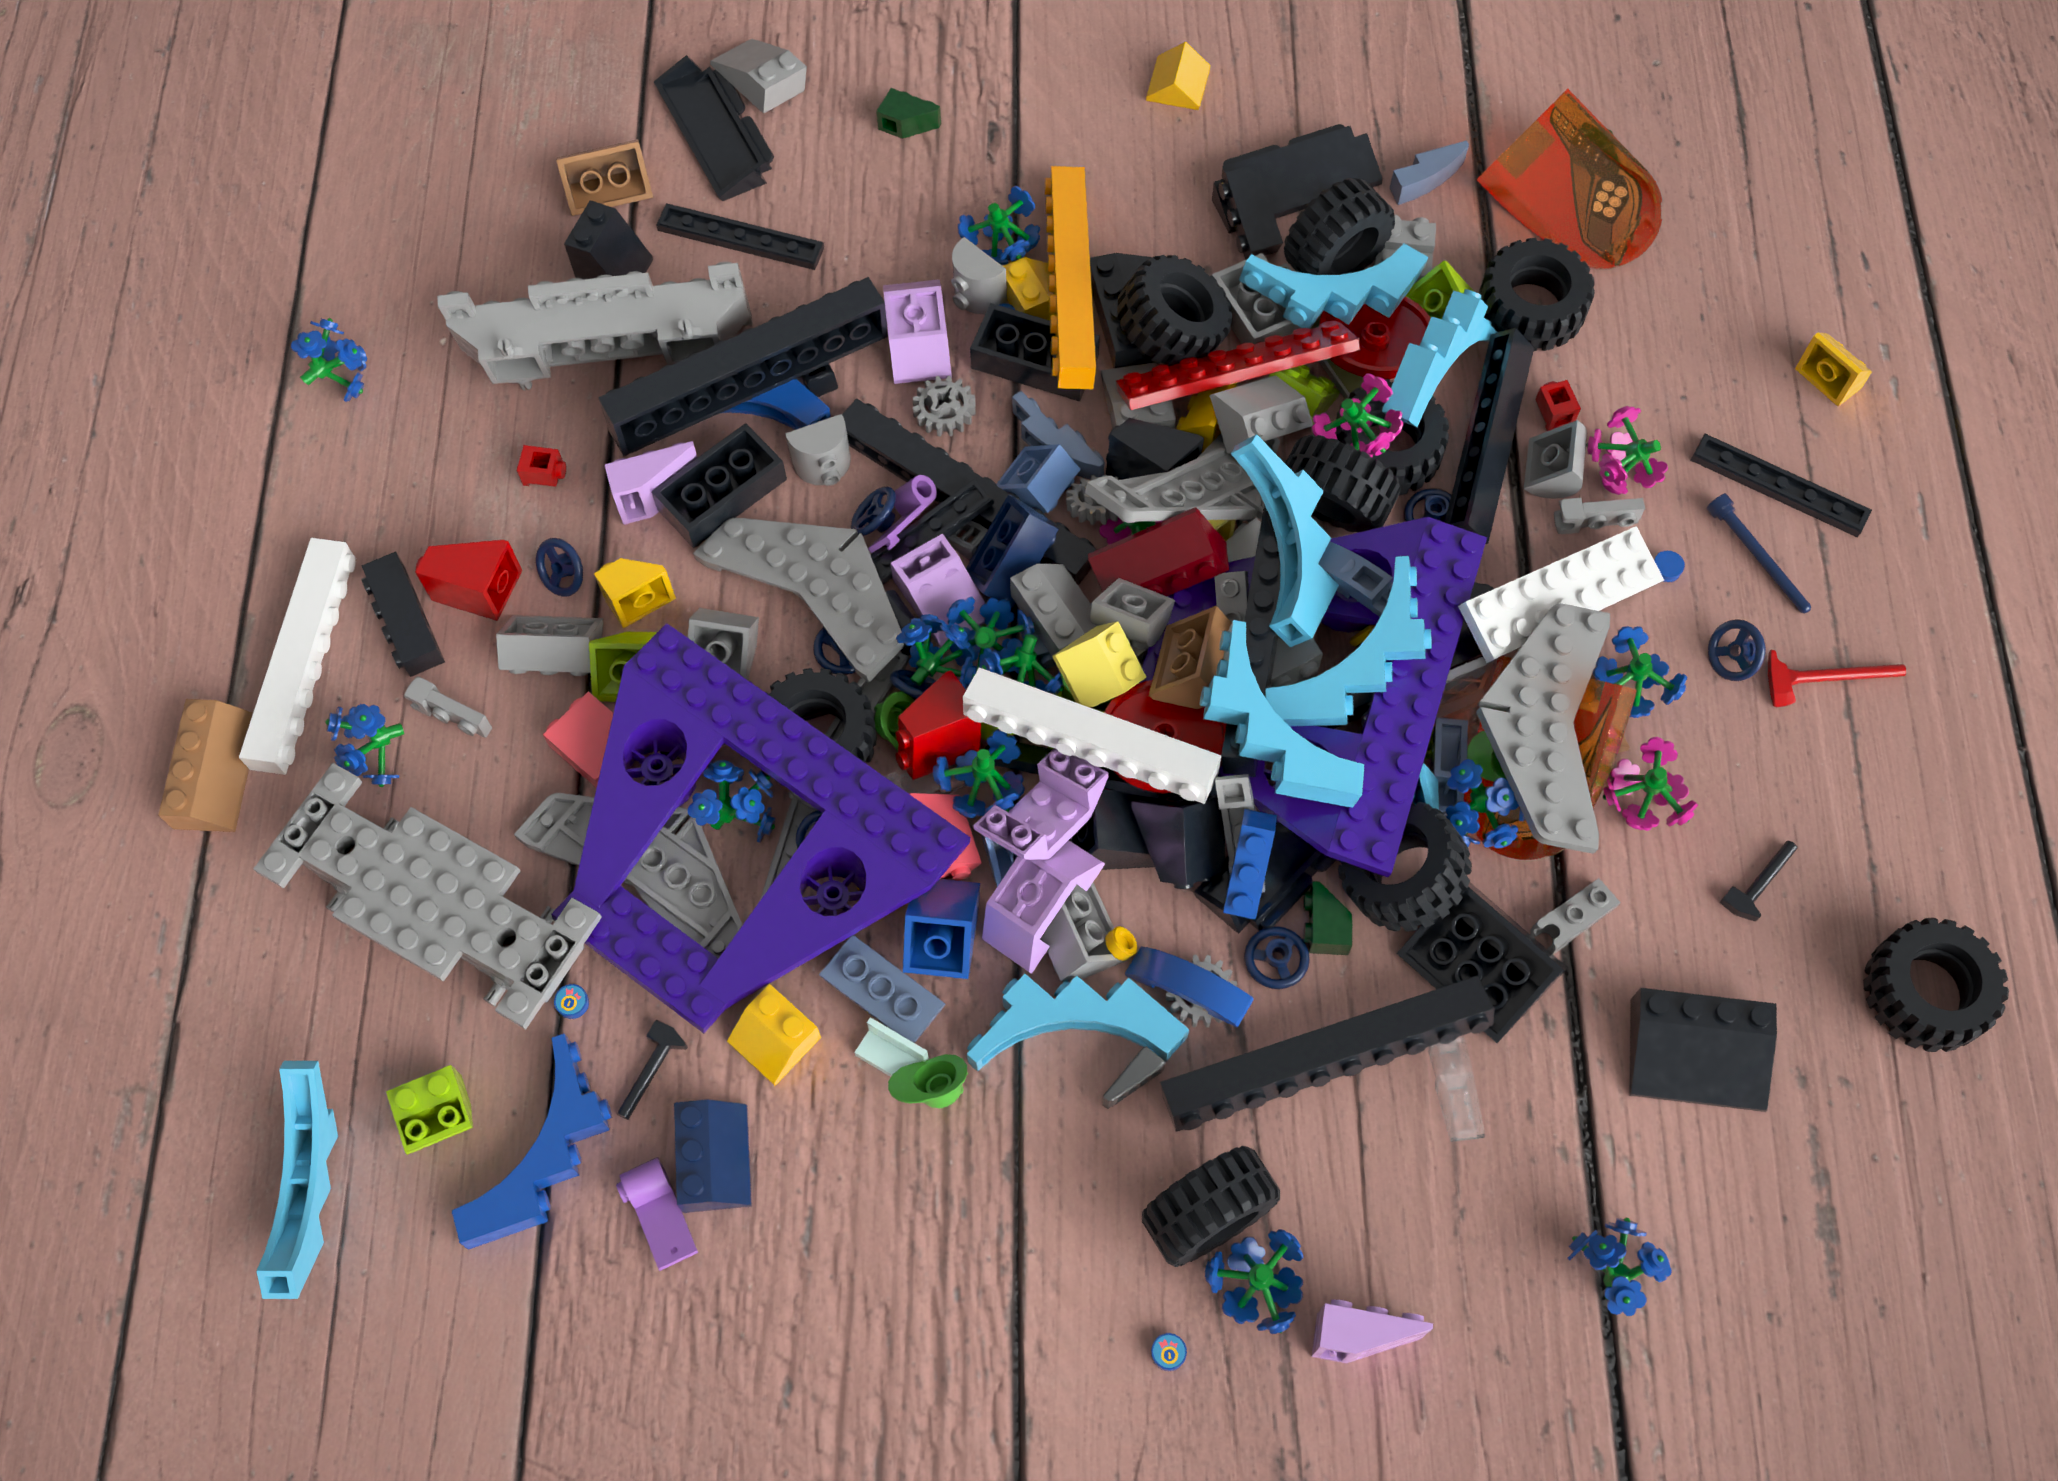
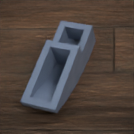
(1427, 172)
(1448, 751)

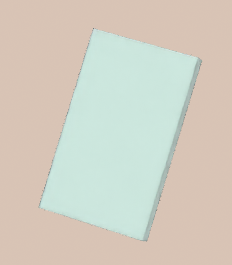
(888, 1049)

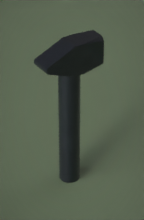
(1742, 903)
(667, 1039)

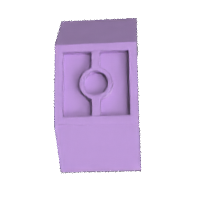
(917, 331)
(1050, 810)
(1031, 899)

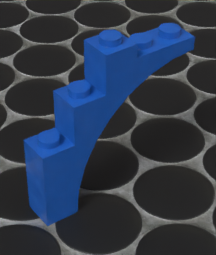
(788, 404)
(517, 1200)

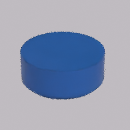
(1670, 565)

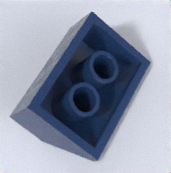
(1010, 546)
(712, 1155)

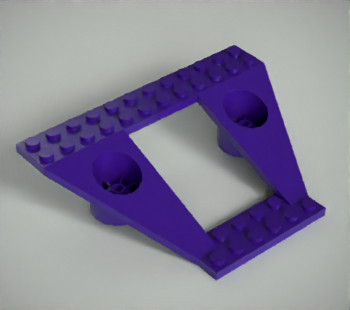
(1398, 719)
(869, 831)

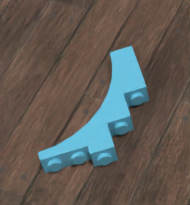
(1340, 295)
(1441, 345)
(1301, 542)
(1395, 637)
(1263, 735)
(1077, 1006)
(305, 1183)

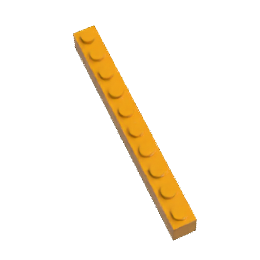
(1070, 279)

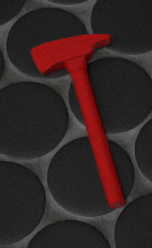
(1782, 679)

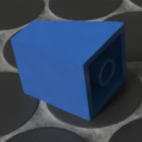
(942, 930)

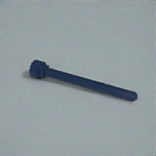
(1723, 509)

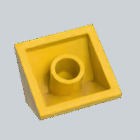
(1179, 78)

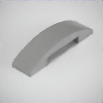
(1234, 796)

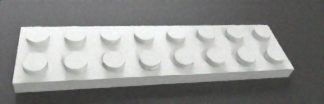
(1587, 579)

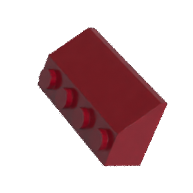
(1164, 555)

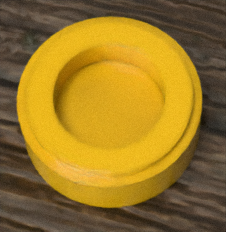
(1121, 943)

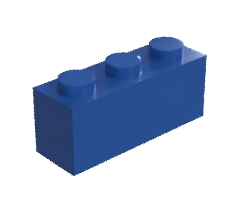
(1250, 864)

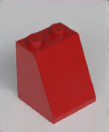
(470, 576)
(935, 728)

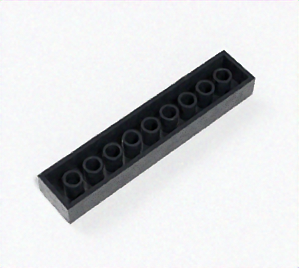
(744, 366)

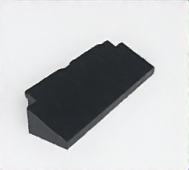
(712, 124)
(1305, 168)
(1286, 880)

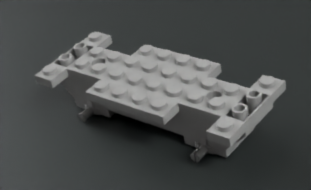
(597, 322)
(429, 896)

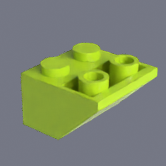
(1317, 391)
(430, 1108)

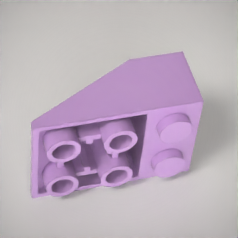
(637, 476)
(933, 580)
(1352, 1333)

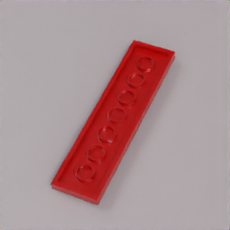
(1236, 365)

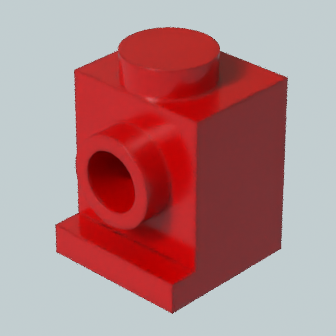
(1557, 404)
(540, 466)

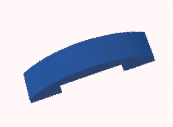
(1190, 983)

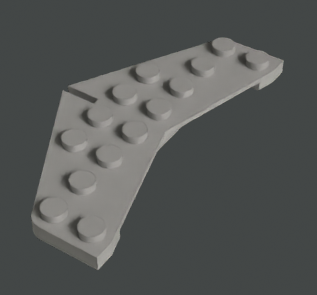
(1210, 483)
(826, 570)
(1537, 731)
(672, 876)

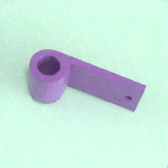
(909, 502)
(658, 1212)

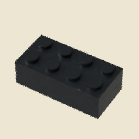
(1019, 350)
(719, 485)

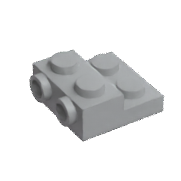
(1416, 234)

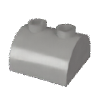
(976, 278)
(820, 451)
(1556, 461)
(1138, 610)

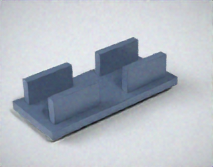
(882, 989)

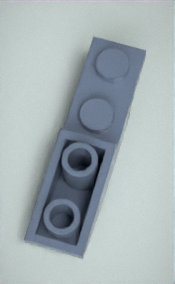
(1040, 430)
(1357, 577)

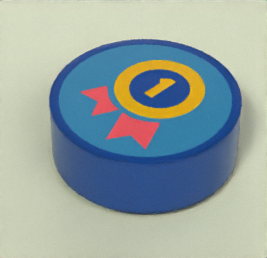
(571, 1001)
(1168, 1352)

